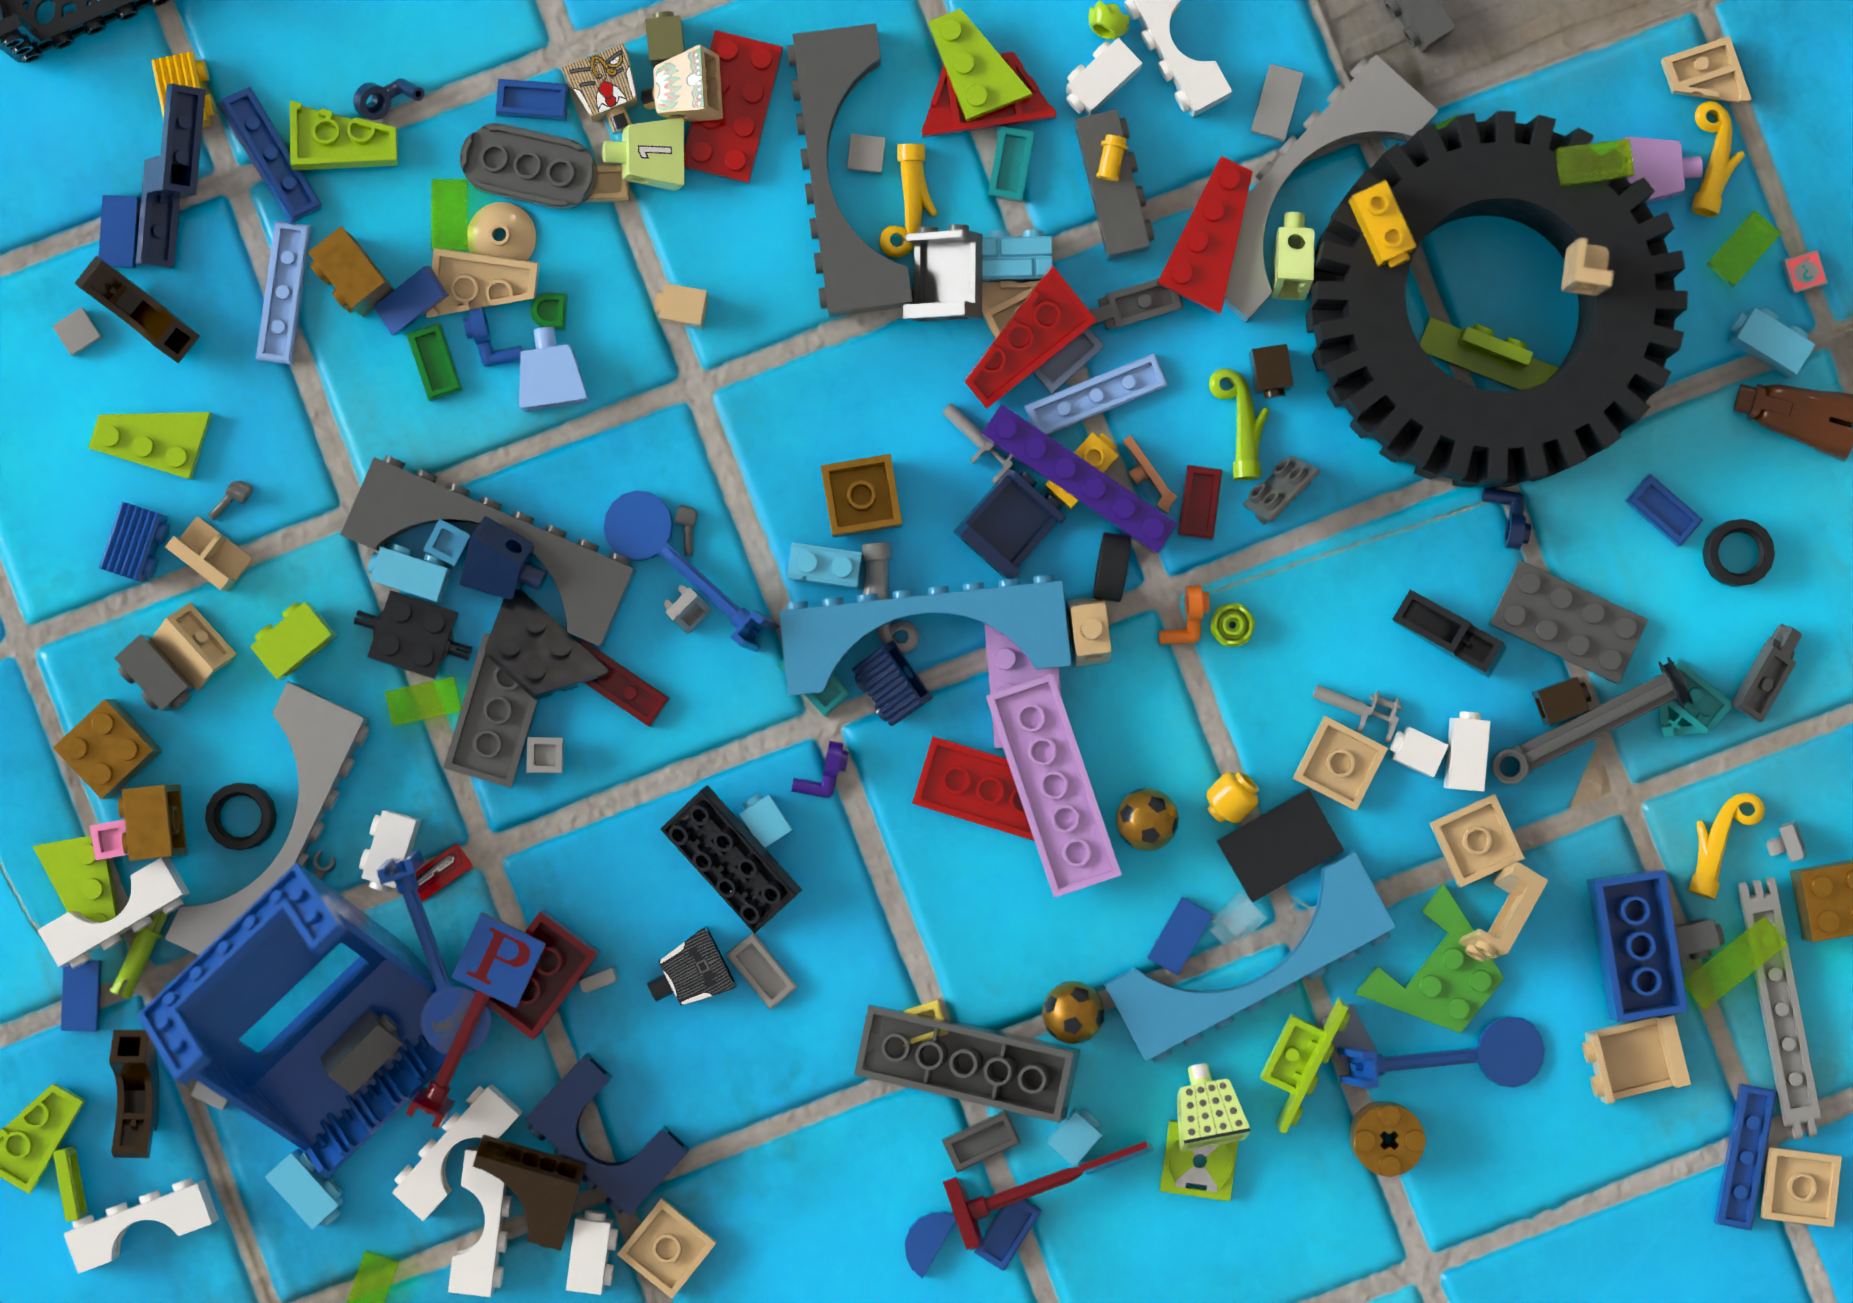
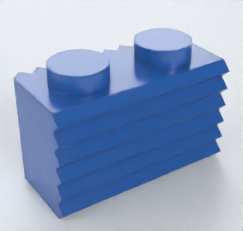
(135, 542)

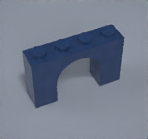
(623, 1182)

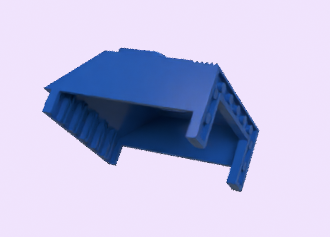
(251, 969)

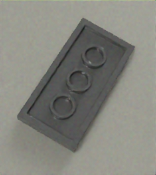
(1568, 622)
(491, 724)

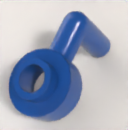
(477, 327)

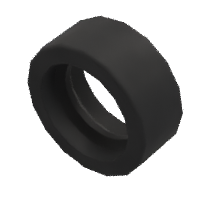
(1765, 548)
(1112, 567)
(213, 814)

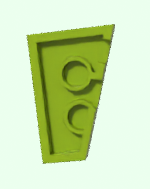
(974, 67)
(335, 141)
(154, 439)
(80, 879)
(35, 1134)

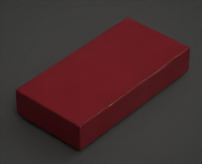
(1200, 502)

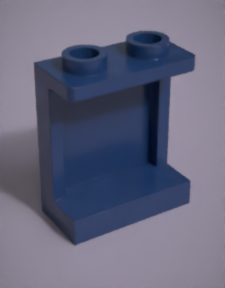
(1009, 522)

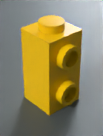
(1382, 225)
(1095, 451)

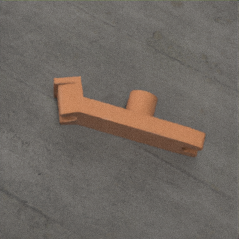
(1146, 470)

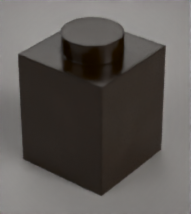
(1271, 370)
(1562, 700)

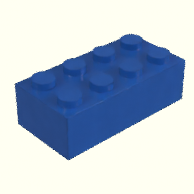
(1637, 945)

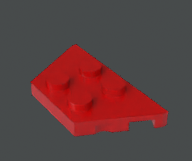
(947, 116)

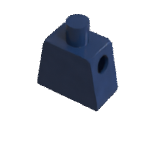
(500, 561)

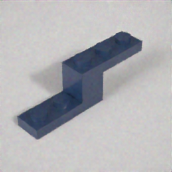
(170, 176)

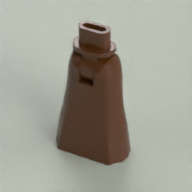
(1805, 415)

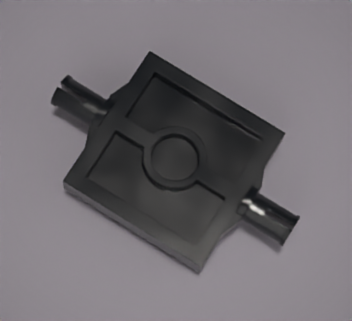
(413, 635)

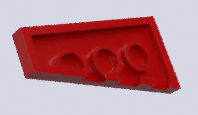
(1207, 245)

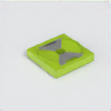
(1179, 1168)

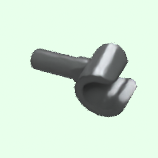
(236, 490)
(687, 516)
(320, 871)

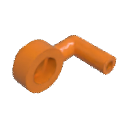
(1195, 605)

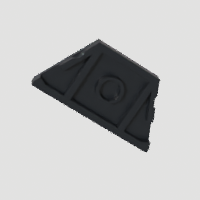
(539, 650)

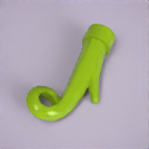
(1248, 429)

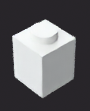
(1418, 751)

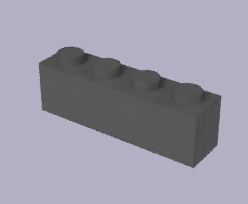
(1115, 203)

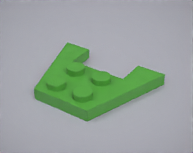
(1449, 983)

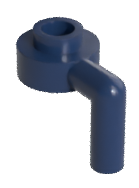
(382, 97)
(1517, 530)

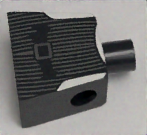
(693, 971)

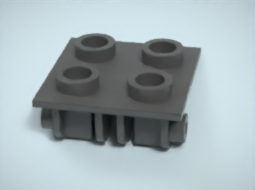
(1282, 487)

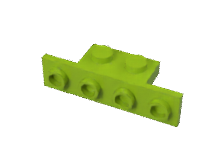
(1485, 355)
(1298, 1057)

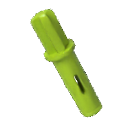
(138, 956)

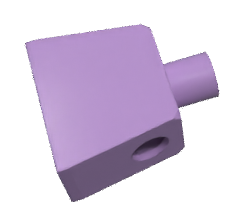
(1662, 166)

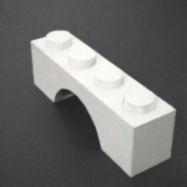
(1197, 82)
(152, 890)
(427, 1183)
(100, 1240)
(476, 1268)

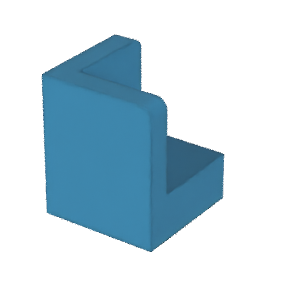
(447, 542)

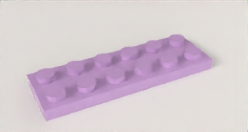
(1053, 785)

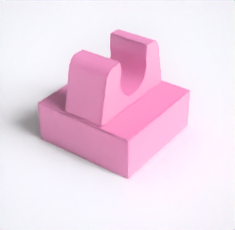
(108, 839)

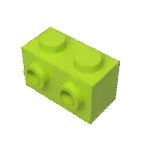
(292, 640)

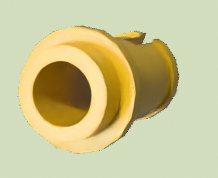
(1111, 157)

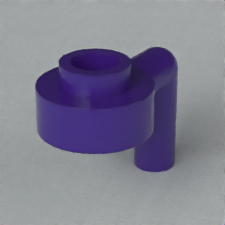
(835, 761)

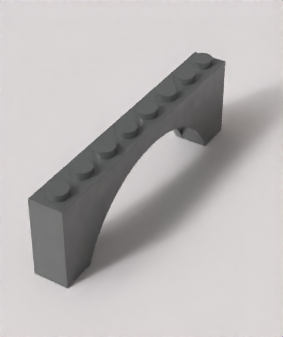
(827, 71)
(400, 501)

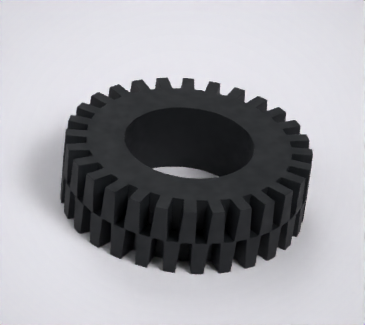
(1471, 431)

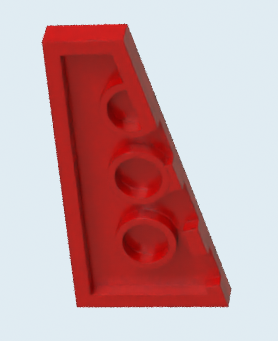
(1034, 334)

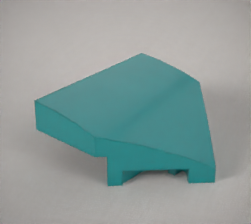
(1700, 717)

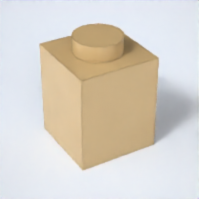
(682, 305)

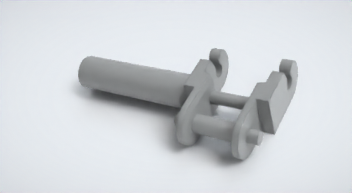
(973, 434)
(1360, 708)

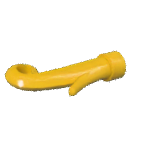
(1719, 168)
(915, 196)
(1713, 846)

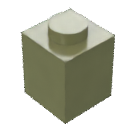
(664, 37)

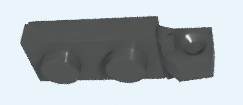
(1135, 305)
(1767, 674)

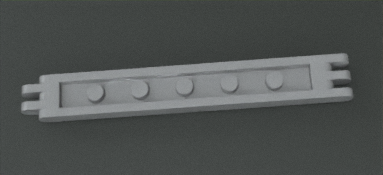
(1782, 1017)

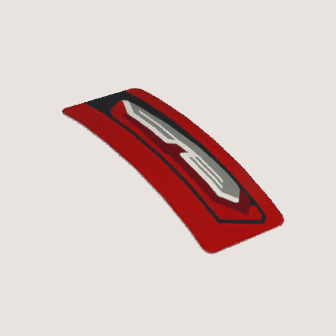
(441, 871)

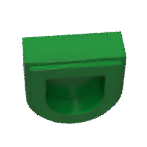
(550, 310)

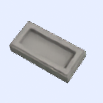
(1276, 102)
(762, 971)

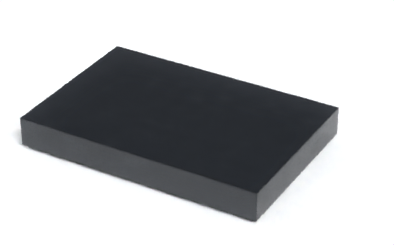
(1280, 845)

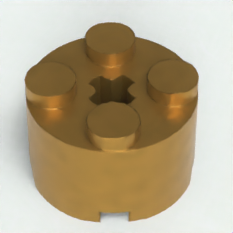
(1407, 1138)

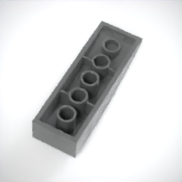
(968, 1063)

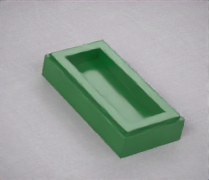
(434, 362)

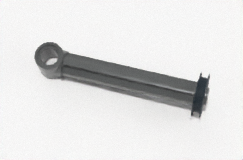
(1595, 723)

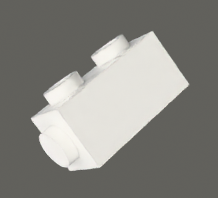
(1102, 78)
(1467, 752)
(394, 839)
(590, 1253)

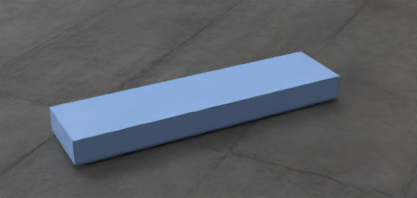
(283, 292)
(1097, 395)

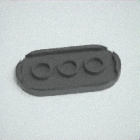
(529, 166)

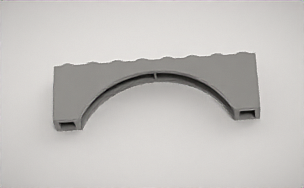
(1370, 106)
(322, 744)

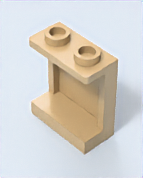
(1524, 890)
(1635, 1058)

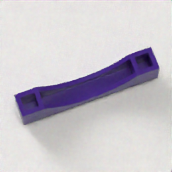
(1079, 479)

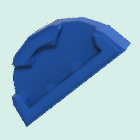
(926, 1239)

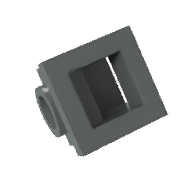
(1697, 938)

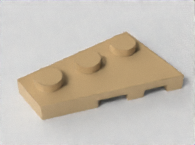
(481, 280)

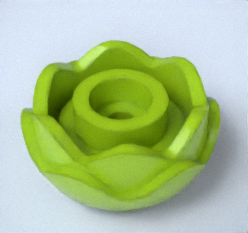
(1108, 21)
(1232, 613)

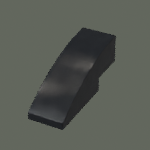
(1450, 633)

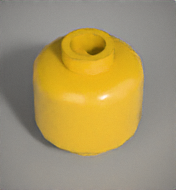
(1232, 797)

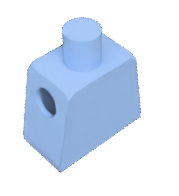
(550, 374)

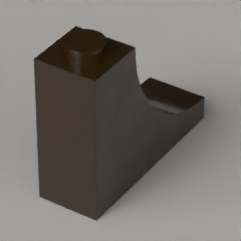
(540, 1180)

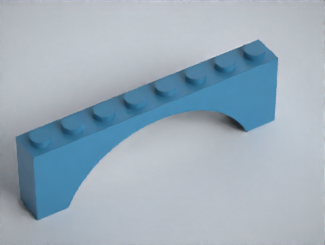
(822, 636)
(1344, 920)

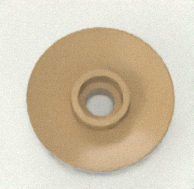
(519, 229)

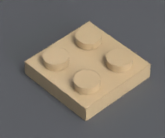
(1340, 763)
(1476, 840)
(1800, 1186)
(667, 1248)

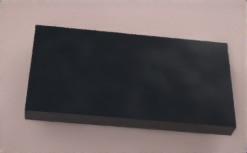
(731, 859)

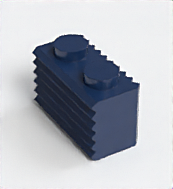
(891, 683)

